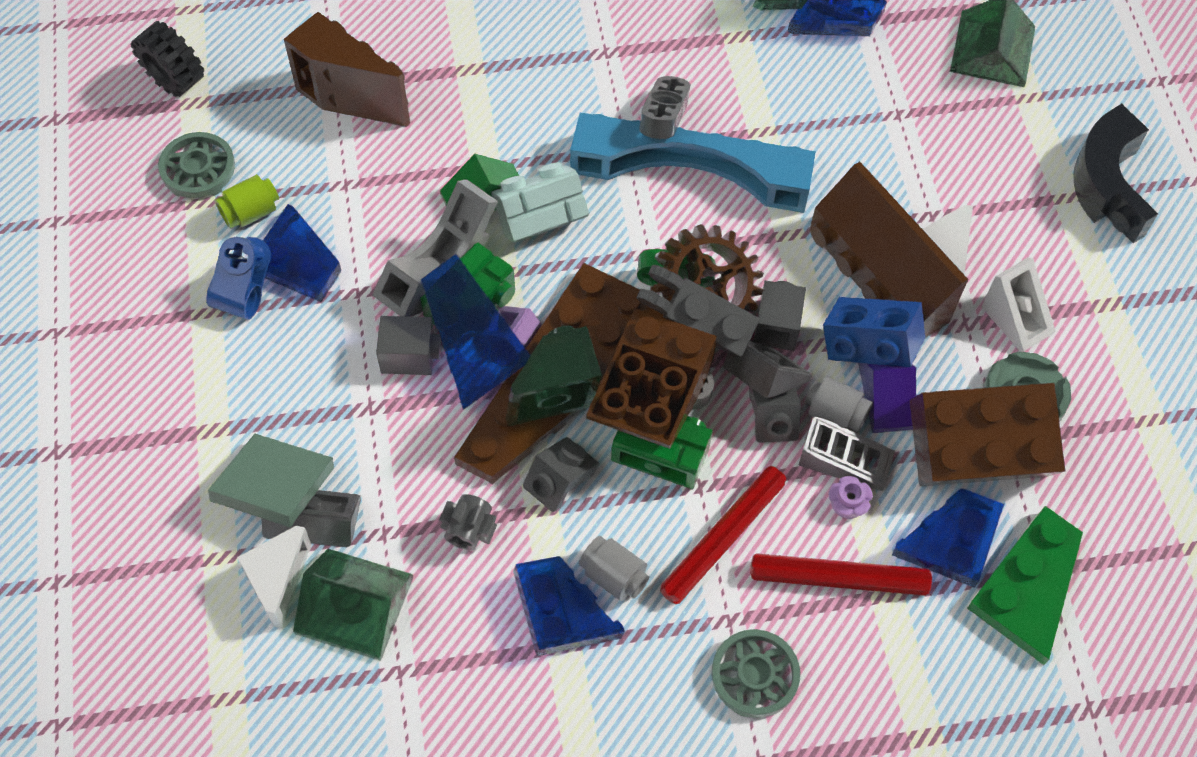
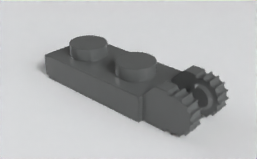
(701, 310)

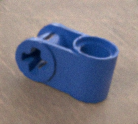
(239, 282)

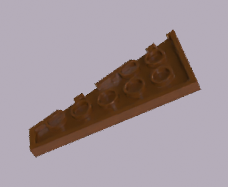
(590, 301)

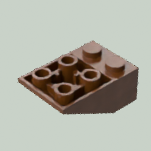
(345, 73)
(653, 378)

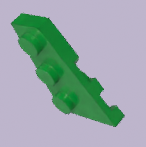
(1031, 585)

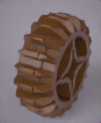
(701, 266)

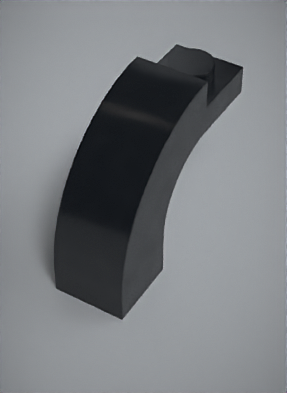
(1099, 179)

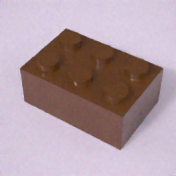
(987, 434)

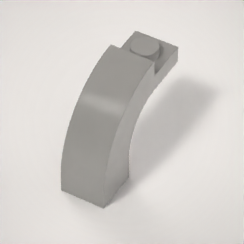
(457, 231)

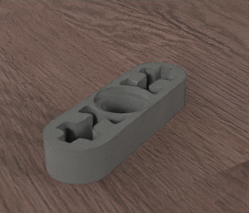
(664, 107)

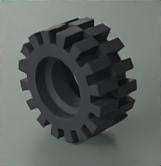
(167, 58)

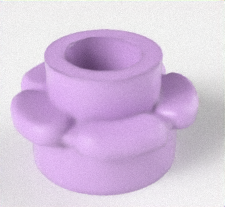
(848, 507)

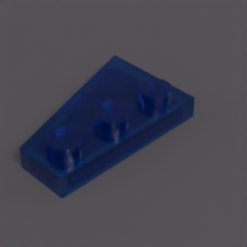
(474, 333)

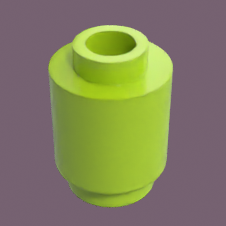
(247, 201)

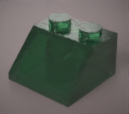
(556, 378)

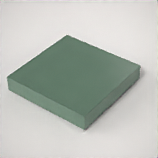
(271, 480)

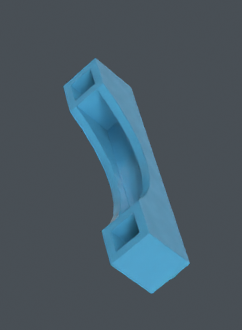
(770, 172)

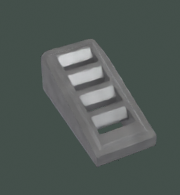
(839, 436)

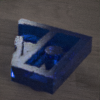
(837, 17)
(300, 257)
(560, 608)

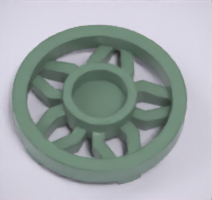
(196, 165)
(755, 673)

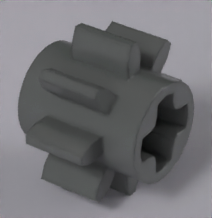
(468, 522)

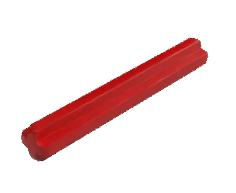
(722, 535)
(841, 574)

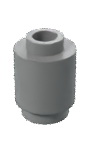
(838, 403)
(614, 568)

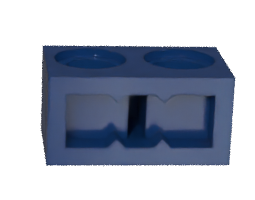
(874, 331)

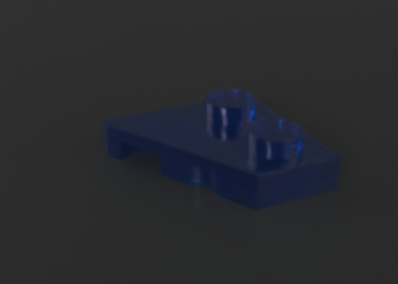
(954, 537)

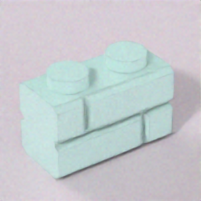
(540, 202)

